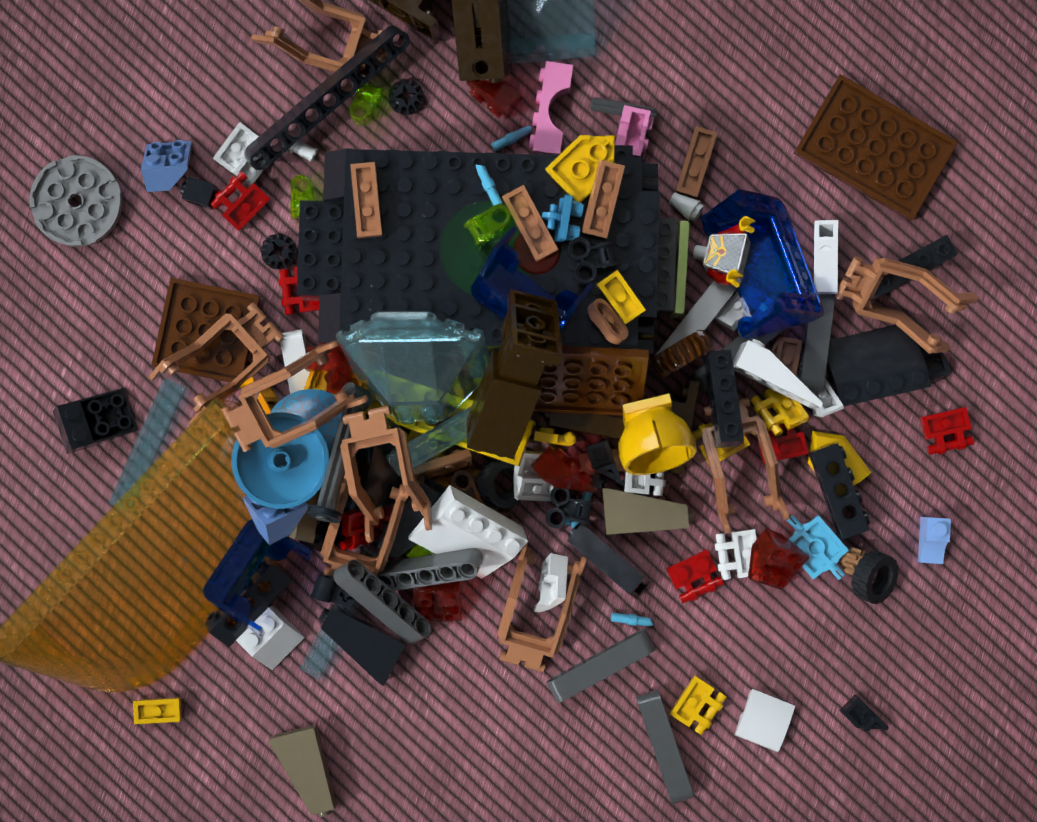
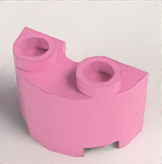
(633, 129)

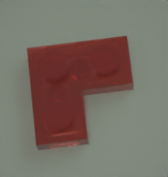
(338, 369)

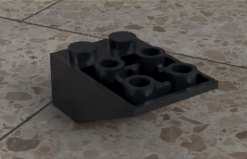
(94, 420)

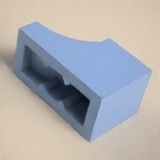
(933, 539)

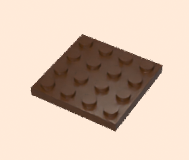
(188, 314)

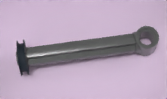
(335, 471)

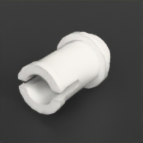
(303, 150)

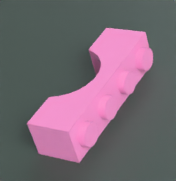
(556, 82)

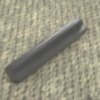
(616, 107)

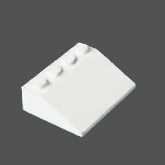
(467, 524)

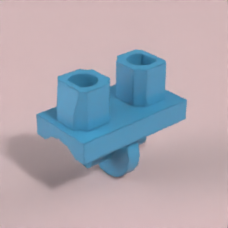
(563, 229)

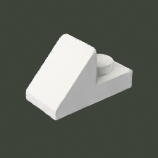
(829, 399)

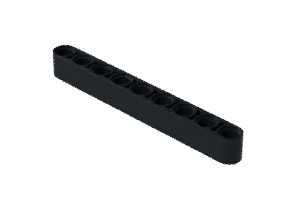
(337, 97)

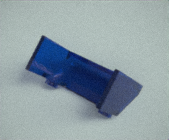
(501, 275)
(239, 566)

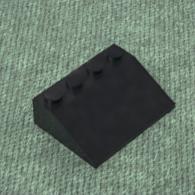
(875, 365)

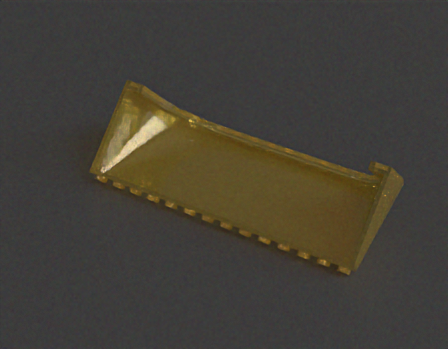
(133, 587)

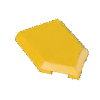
(578, 164)
(853, 460)

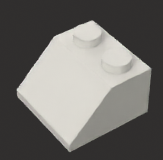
(277, 641)

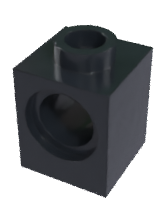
(198, 192)

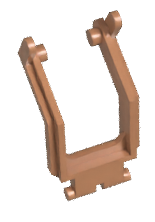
(357, 40)
(866, 280)
(248, 330)
(253, 419)
(758, 428)
(372, 433)
(338, 557)
(527, 646)

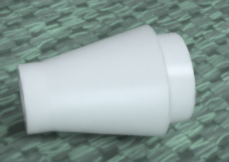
(687, 206)

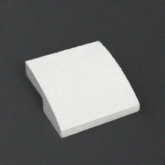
(232, 153)
(527, 482)
(765, 720)

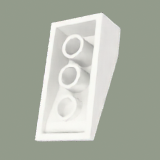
(765, 368)

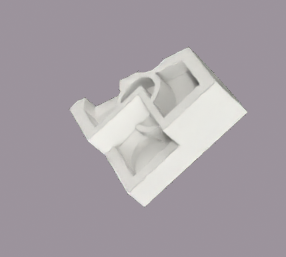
(552, 582)

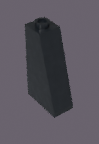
(377, 473)
(410, 519)
(608, 560)
(365, 643)

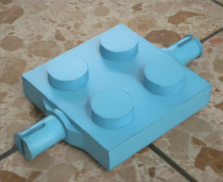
(820, 545)

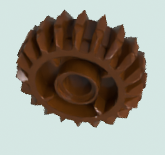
(681, 353)

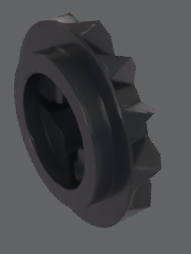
(414, 103)
(289, 253)

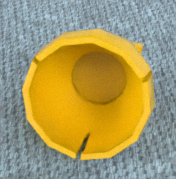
(654, 437)

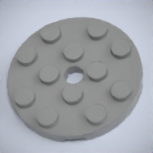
(59, 184)

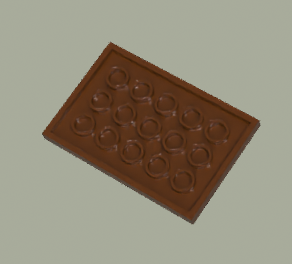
(875, 147)
(593, 381)

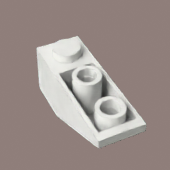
(826, 256)

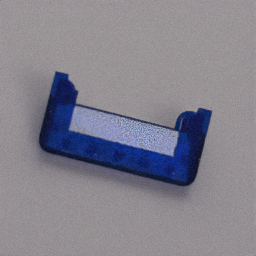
(776, 279)

